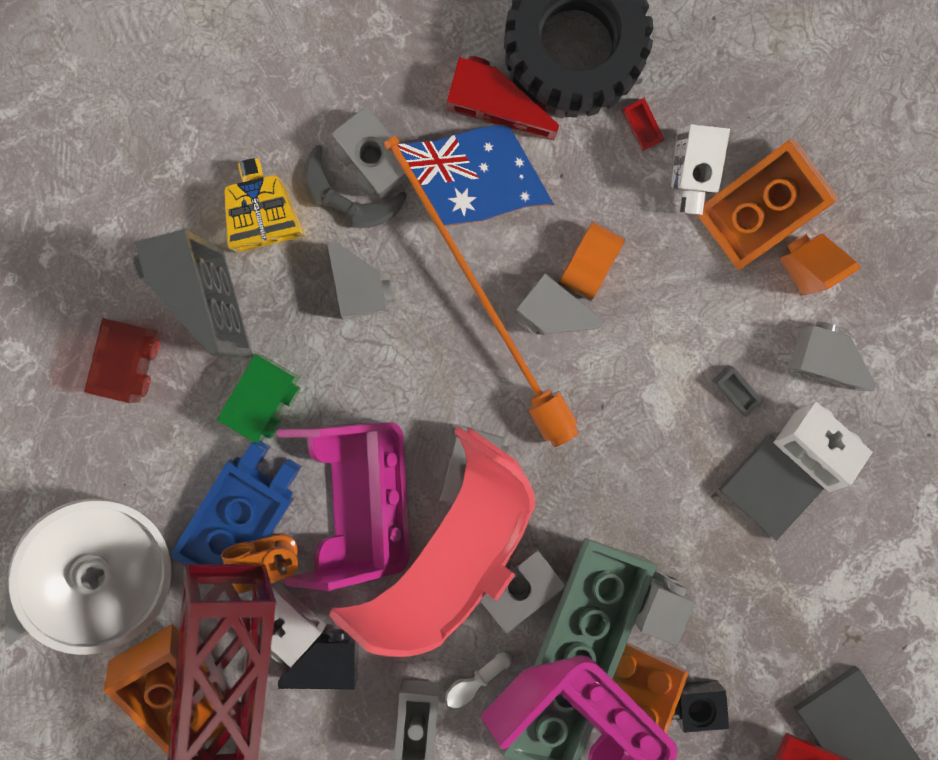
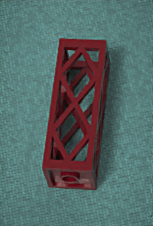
(256, 637)

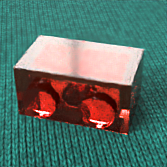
(122, 361)

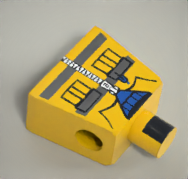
(259, 210)

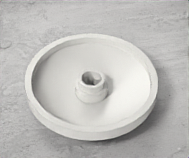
(89, 576)

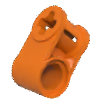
(265, 552)

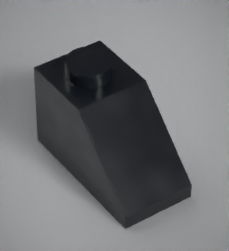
(326, 664)

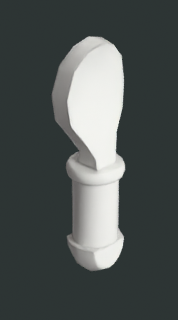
(464, 689)

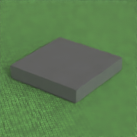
(771, 488)

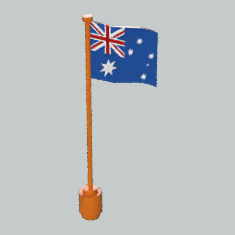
(469, 182)

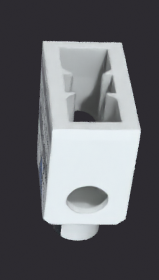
(701, 148)

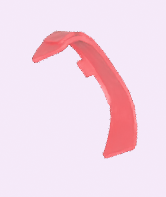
(456, 565)

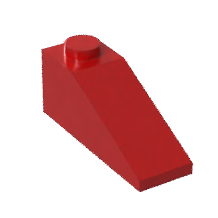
(490, 96)

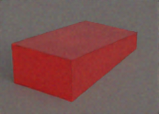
(643, 124)

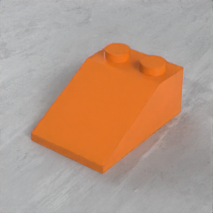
(767, 204)
(144, 686)

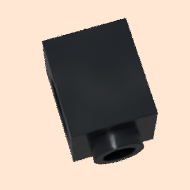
(714, 713)

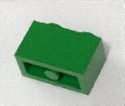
(259, 399)

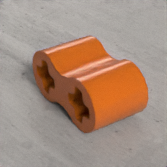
(591, 261)

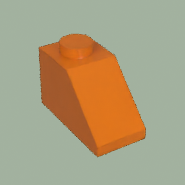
(817, 263)

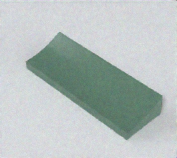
(591, 622)

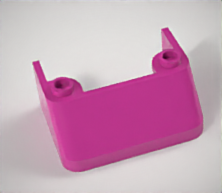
(367, 503)
(624, 726)

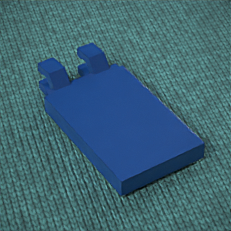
(237, 508)

